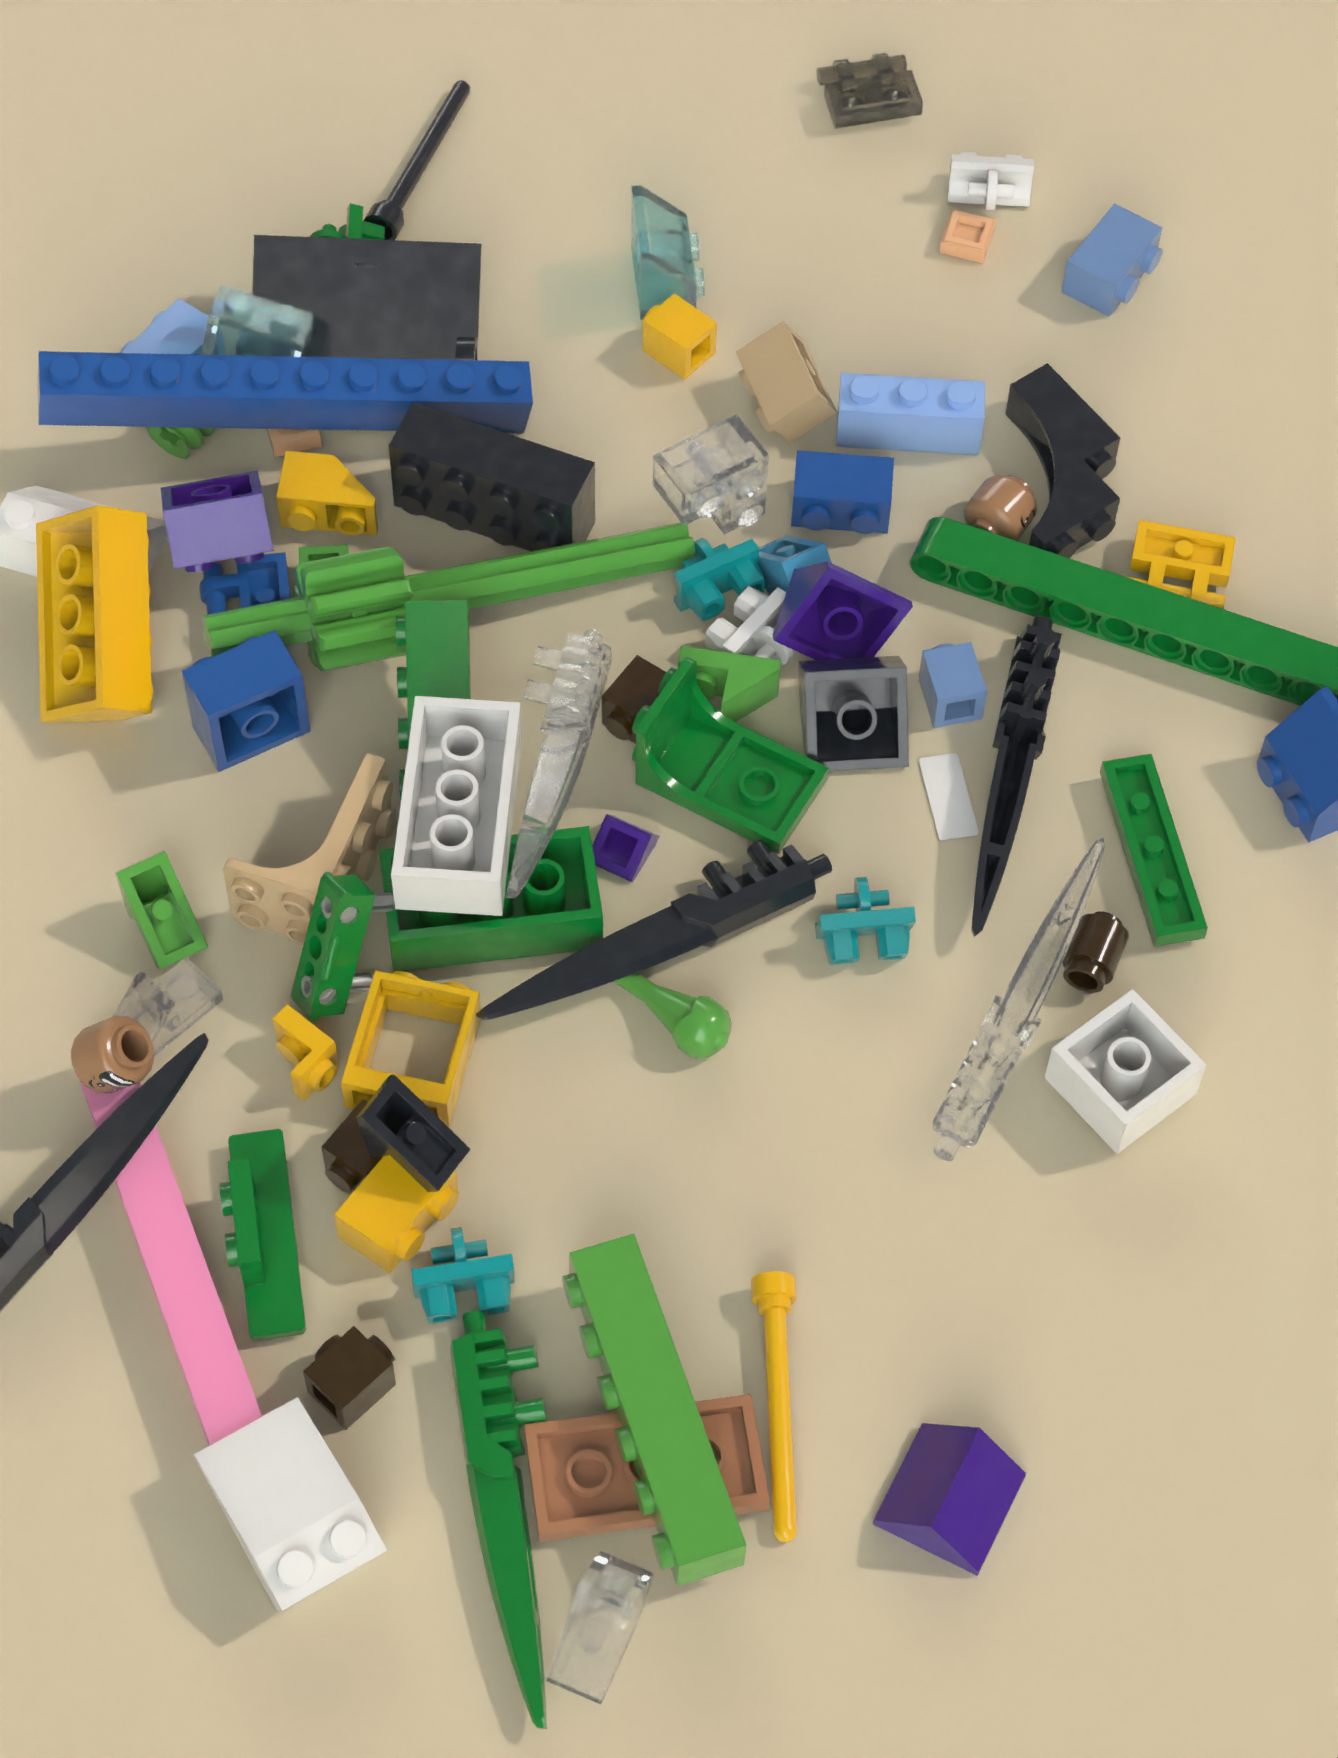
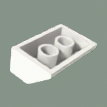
(35, 504)

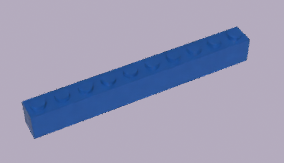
(275, 391)

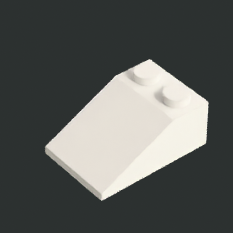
(289, 1504)

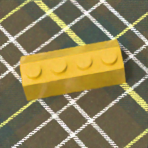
(94, 616)

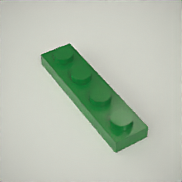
(1153, 850)

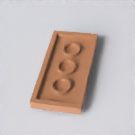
(589, 1489)

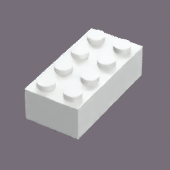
(457, 806)

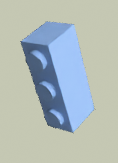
(910, 413)

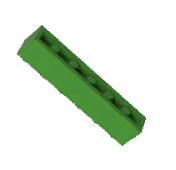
(656, 1411)

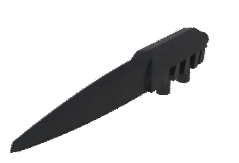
(1018, 742)
(687, 924)
(84, 1177)

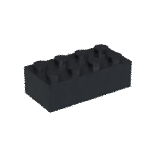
(490, 481)

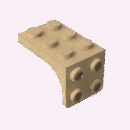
(286, 895)

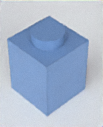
(952, 684)

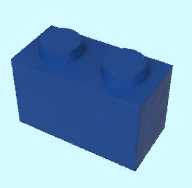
(842, 492)

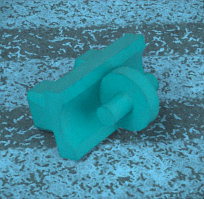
(714, 573)
(842, 929)
(487, 1275)

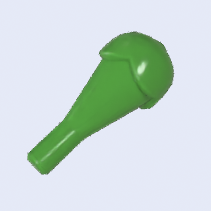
(697, 1024)

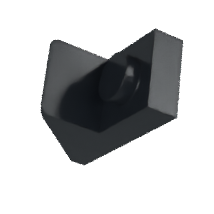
(409, 1132)

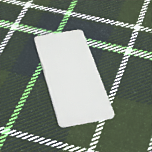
(948, 796)

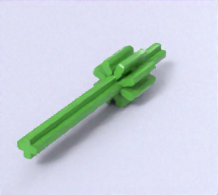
(352, 600)

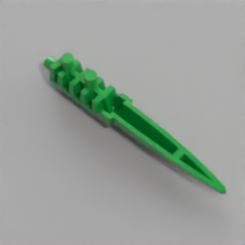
(490, 1442)

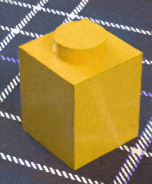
(679, 336)

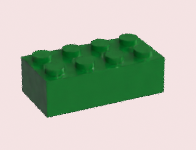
(551, 914)

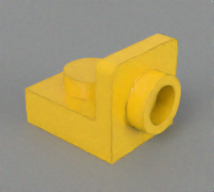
(308, 1049)

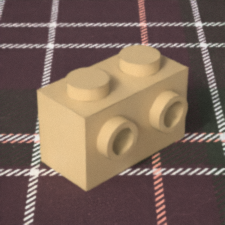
(785, 383)

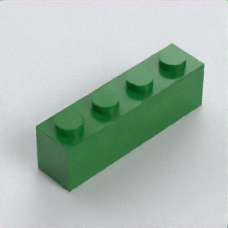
(435, 657)

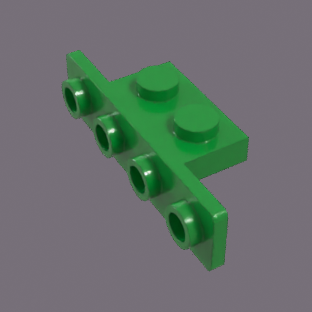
(263, 1234)

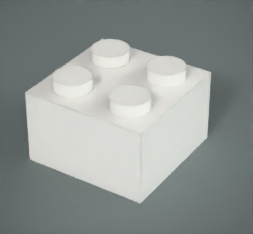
(1124, 1071)

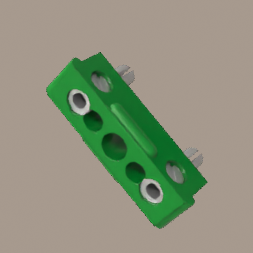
(334, 945)

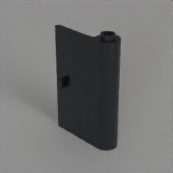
(392, 305)

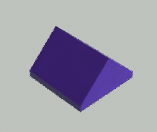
(837, 614)
(951, 1494)

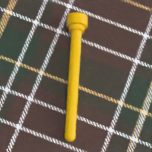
(774, 1295)

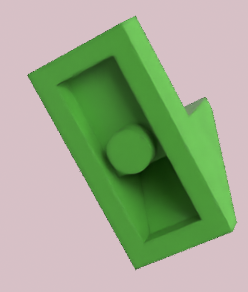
(740, 679)
(160, 909)

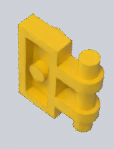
(1183, 555)

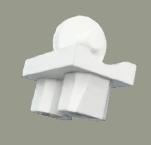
(990, 180)
(755, 634)

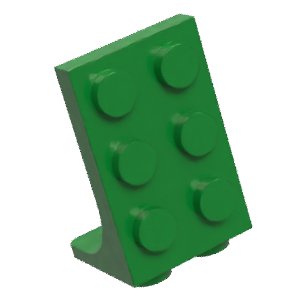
(719, 766)

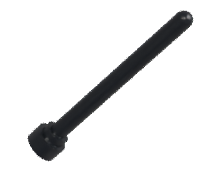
(389, 211)

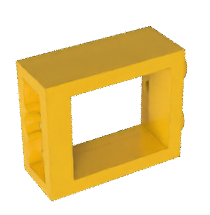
(422, 998)

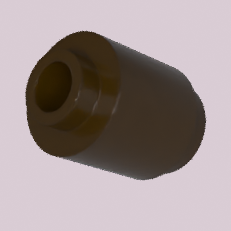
(1095, 952)

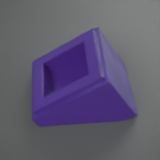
(622, 847)

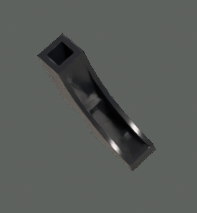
(1075, 455)

